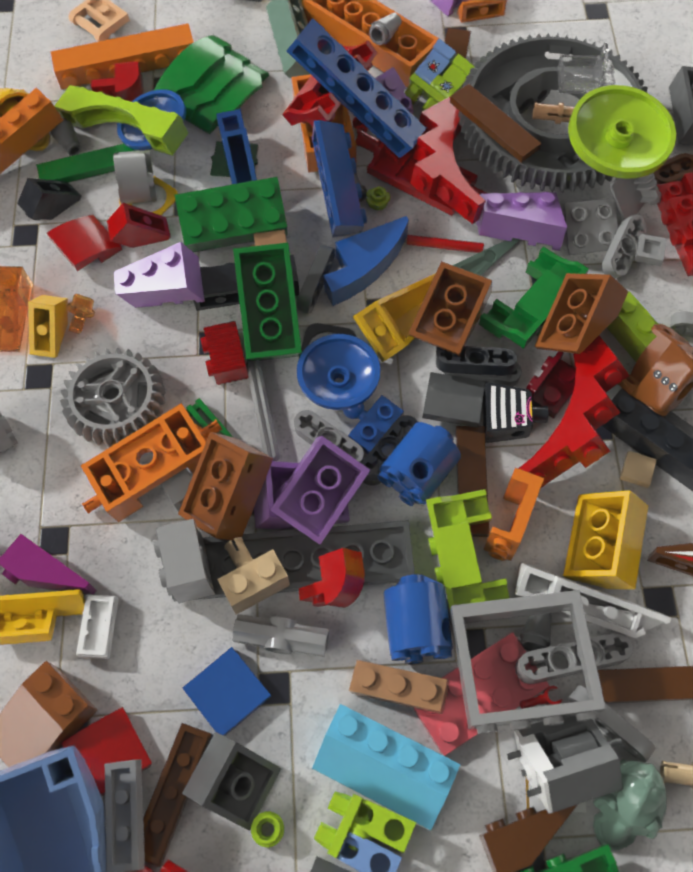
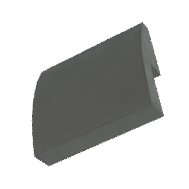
(454, 399)

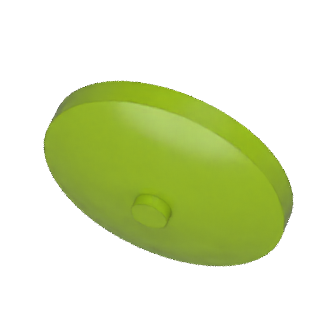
(622, 131)

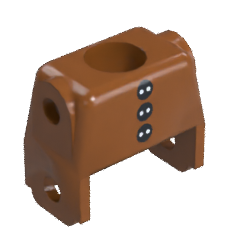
(662, 371)

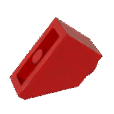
(137, 226)

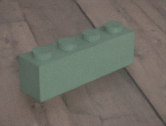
(287, 22)

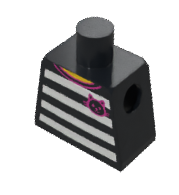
(509, 413)

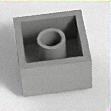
(184, 561)

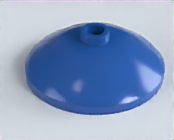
(161, 99)
(336, 358)

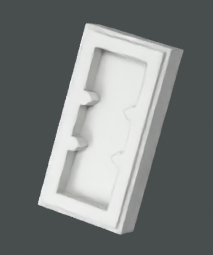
(97, 626)

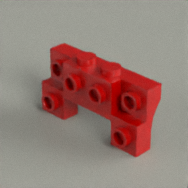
(315, 101)
(677, 215)

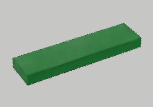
(81, 165)

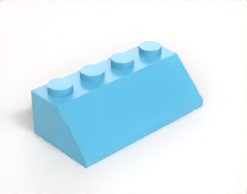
(386, 766)

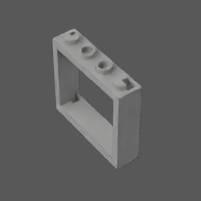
(521, 607)

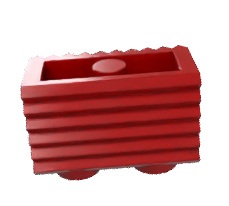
(225, 353)

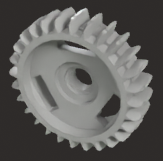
(121, 412)

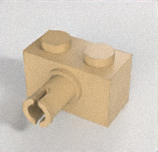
(252, 578)

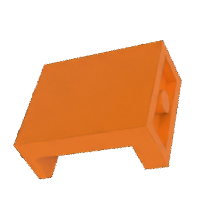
(523, 491)

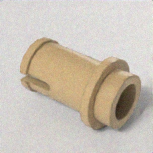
(677, 773)

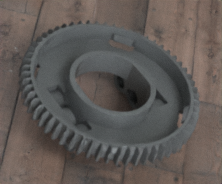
(513, 81)

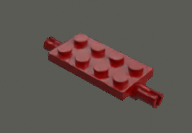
(399, 171)

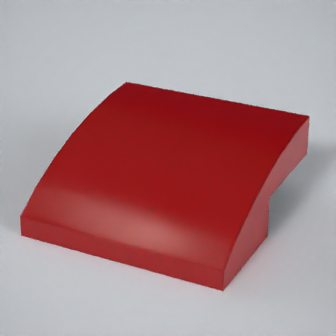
(83, 241)
(108, 741)

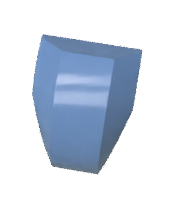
(51, 815)

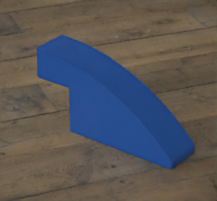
(236, 147)
(364, 259)

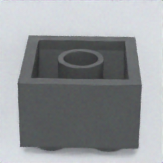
(231, 781)

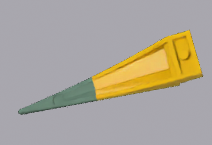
(391, 317)

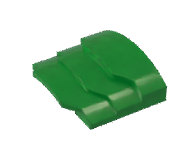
(211, 80)

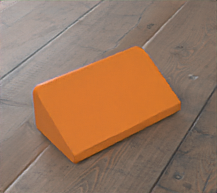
(481, 9)

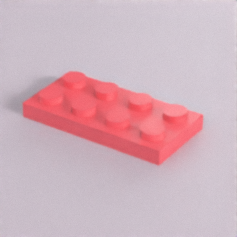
(496, 691)

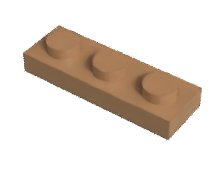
(399, 686)

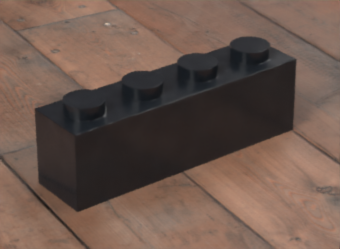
(221, 286)

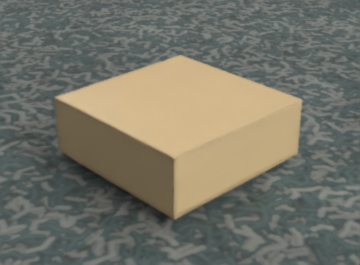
(638, 469)

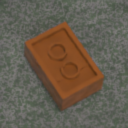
(225, 486)

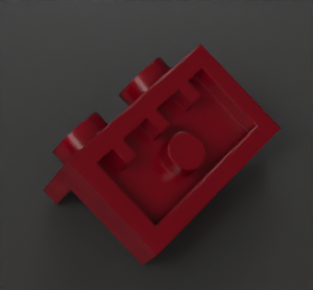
(553, 385)

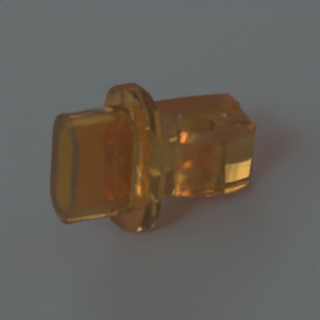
(81, 308)

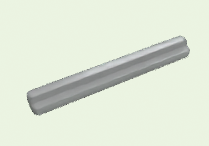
(262, 409)

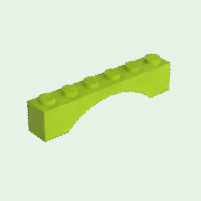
(87, 108)

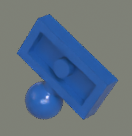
(372, 423)

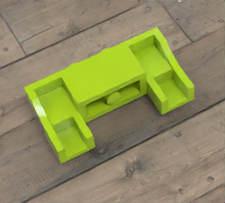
(455, 548)

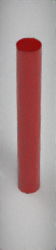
(448, 244)

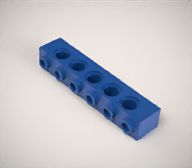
(356, 88)

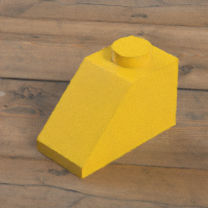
(47, 325)

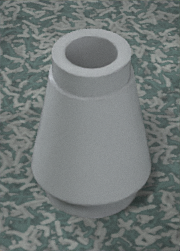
(384, 28)

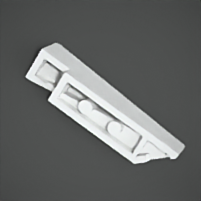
(598, 606)

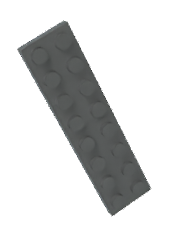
(383, 545)

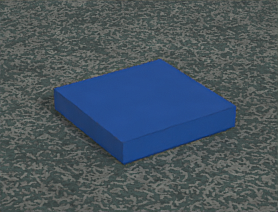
(226, 692)

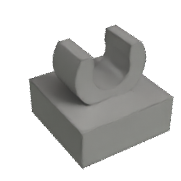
(650, 249)

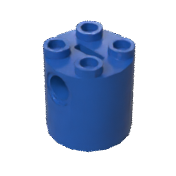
(420, 463)
(417, 620)

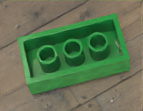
(230, 214)
(267, 302)

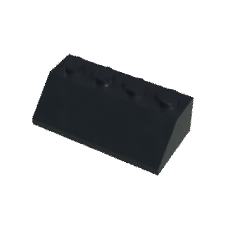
(655, 436)

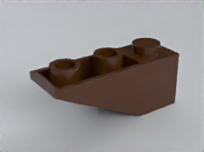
(520, 842)

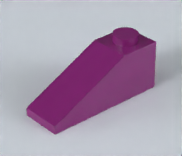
(39, 569)

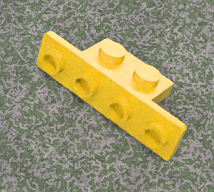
(34, 615)

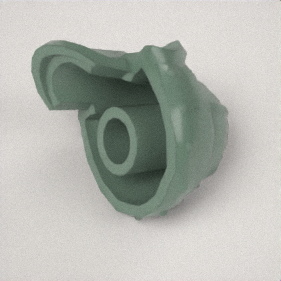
(634, 809)

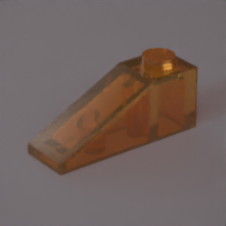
(14, 299)

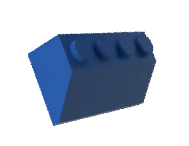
(337, 178)

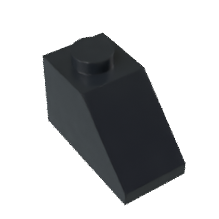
(47, 198)

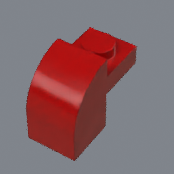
(126, 84)
(341, 580)

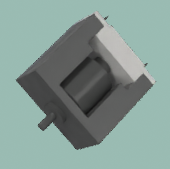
(567, 762)

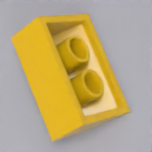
(607, 540)

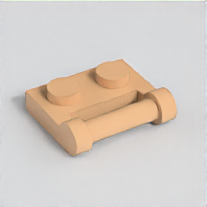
(104, 12)

